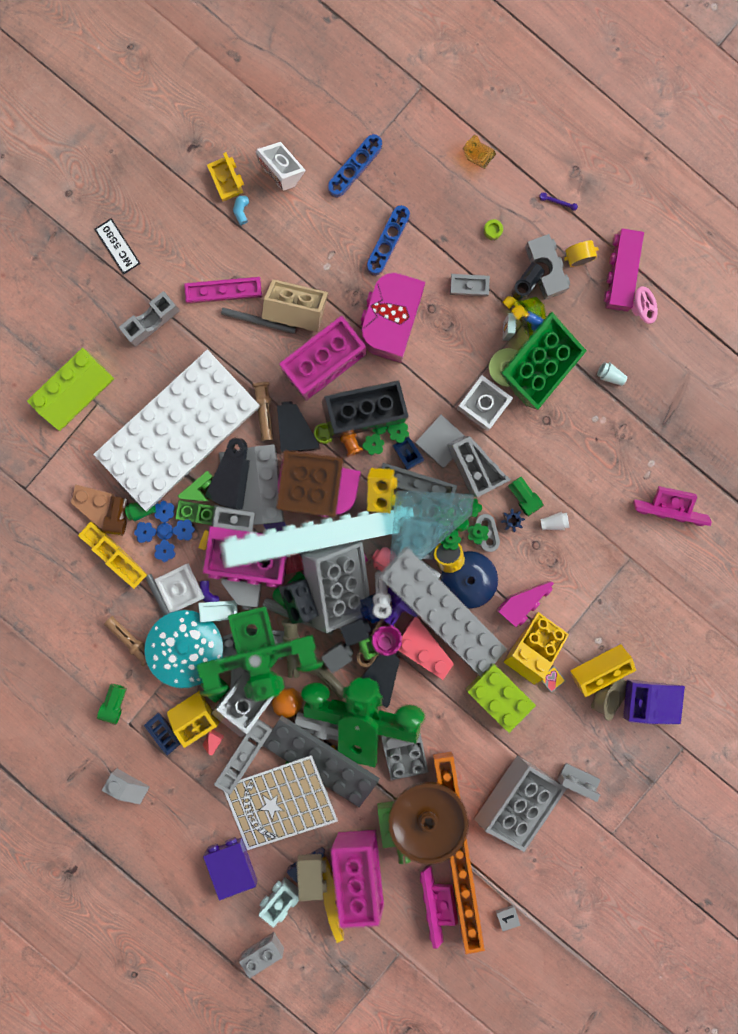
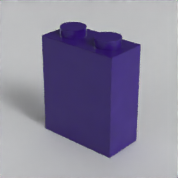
(230, 868)

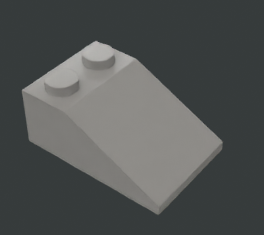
(237, 710)

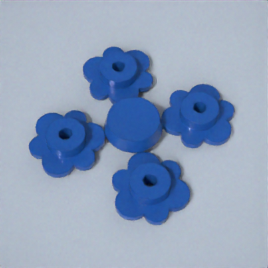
(164, 531)

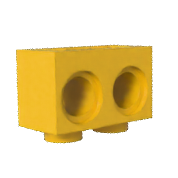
(381, 490)

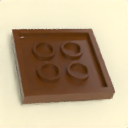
(310, 483)

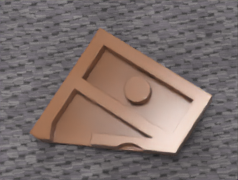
(92, 503)

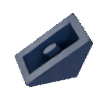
(408, 454)

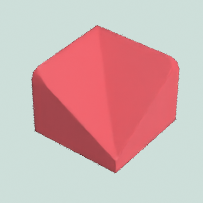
(212, 741)

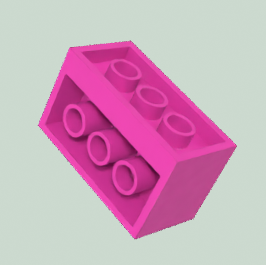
(323, 358)
(253, 572)
(357, 878)

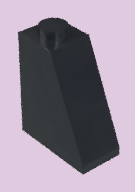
(294, 430)
(384, 672)

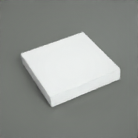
(179, 588)

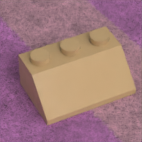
(294, 305)

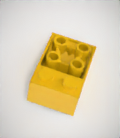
(536, 649)

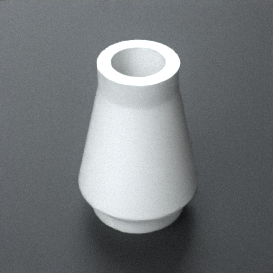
(555, 522)

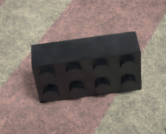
(364, 409)

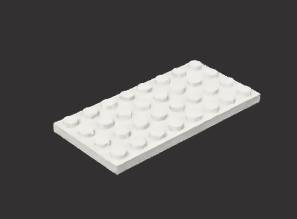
(176, 430)

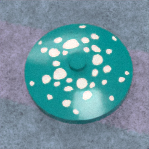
(178, 645)

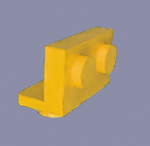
(225, 178)

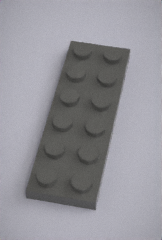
(334, 768)

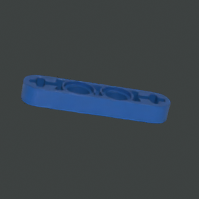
(357, 167)
(388, 240)

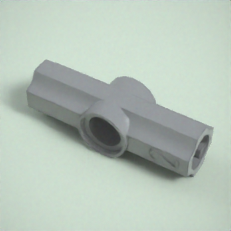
(318, 728)

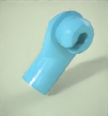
(240, 203)

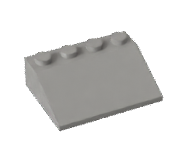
(262, 484)
(336, 583)
(520, 804)

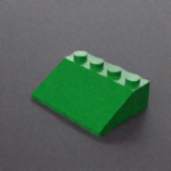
(543, 362)

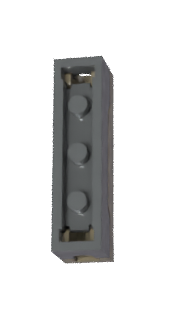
(417, 482)

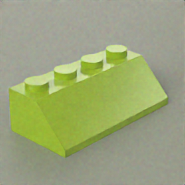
(70, 389)

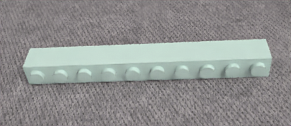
(307, 538)

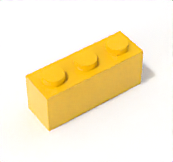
(603, 670)

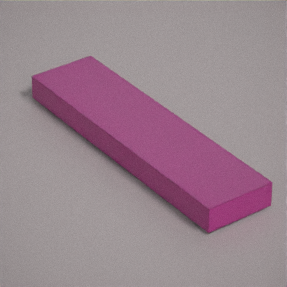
(223, 290)

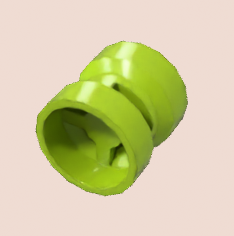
(322, 433)

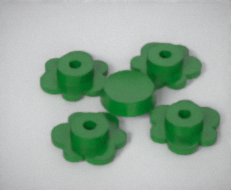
(375, 438)
(472, 530)

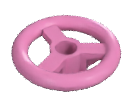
(642, 305)

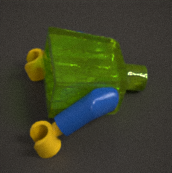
(529, 310)

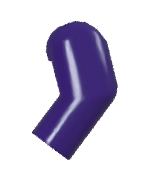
(208, 597)

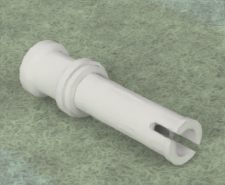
(381, 598)

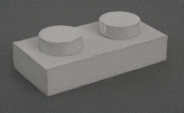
(469, 285)

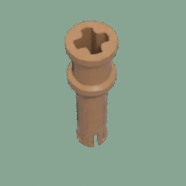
(263, 400)
(135, 647)

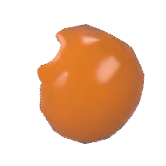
(287, 703)

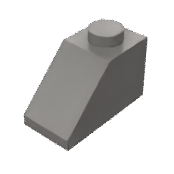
(232, 518)
(243, 593)
(125, 787)

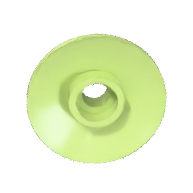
(498, 362)

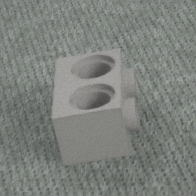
(261, 955)

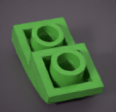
(194, 512)

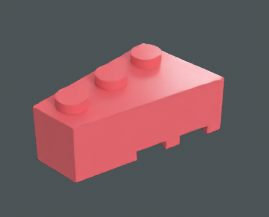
(423, 649)

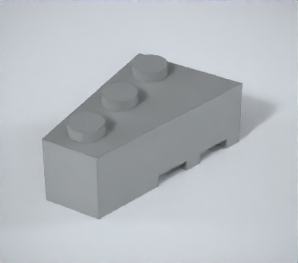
(475, 466)

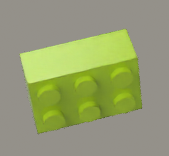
(500, 697)

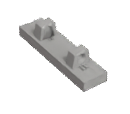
(243, 757)

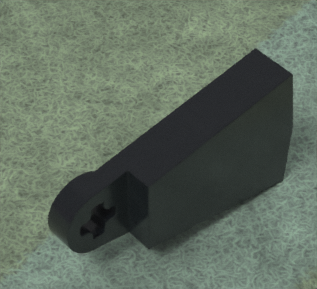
(231, 476)

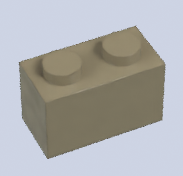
(310, 877)

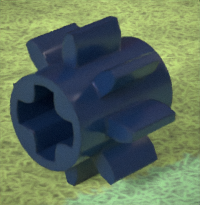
(509, 516)

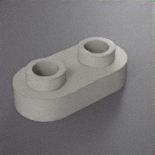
(493, 534)

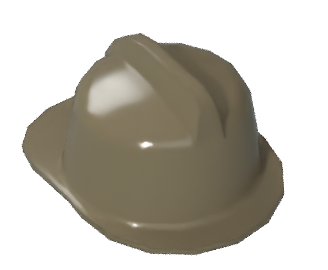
(609, 699)

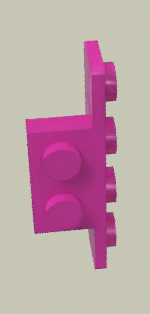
(674, 505)
(439, 906)

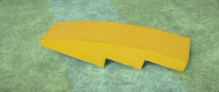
(113, 555)
(331, 903)

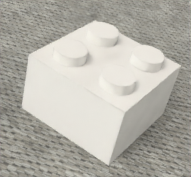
(484, 403)

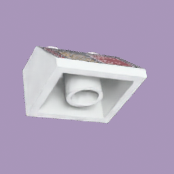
(280, 165)

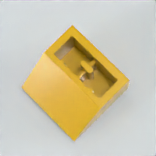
(192, 719)

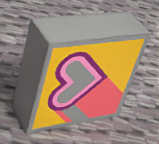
(553, 679)

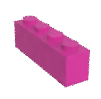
(624, 269)

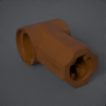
(115, 520)

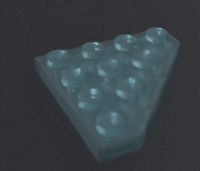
(426, 519)

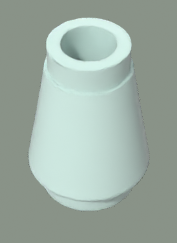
(611, 374)

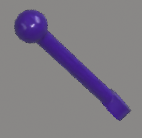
(543, 196)

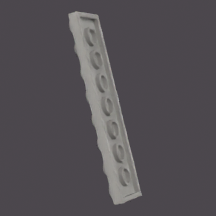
(442, 611)

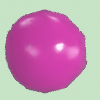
(386, 640)

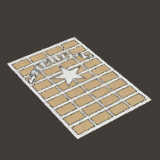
(280, 803)

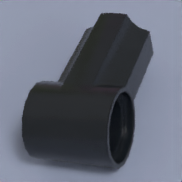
(528, 281)

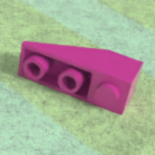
(521, 603)

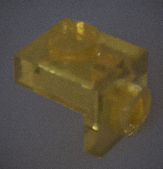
(478, 152)

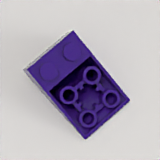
(653, 702)

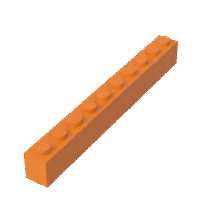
(461, 867)

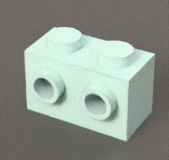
(275, 906)

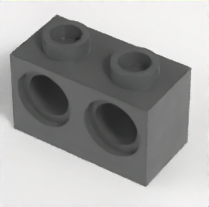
(337, 656)

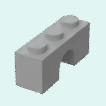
(544, 250)
(142, 326)

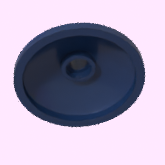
(484, 585)

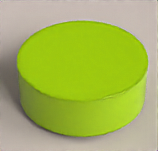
(493, 229)

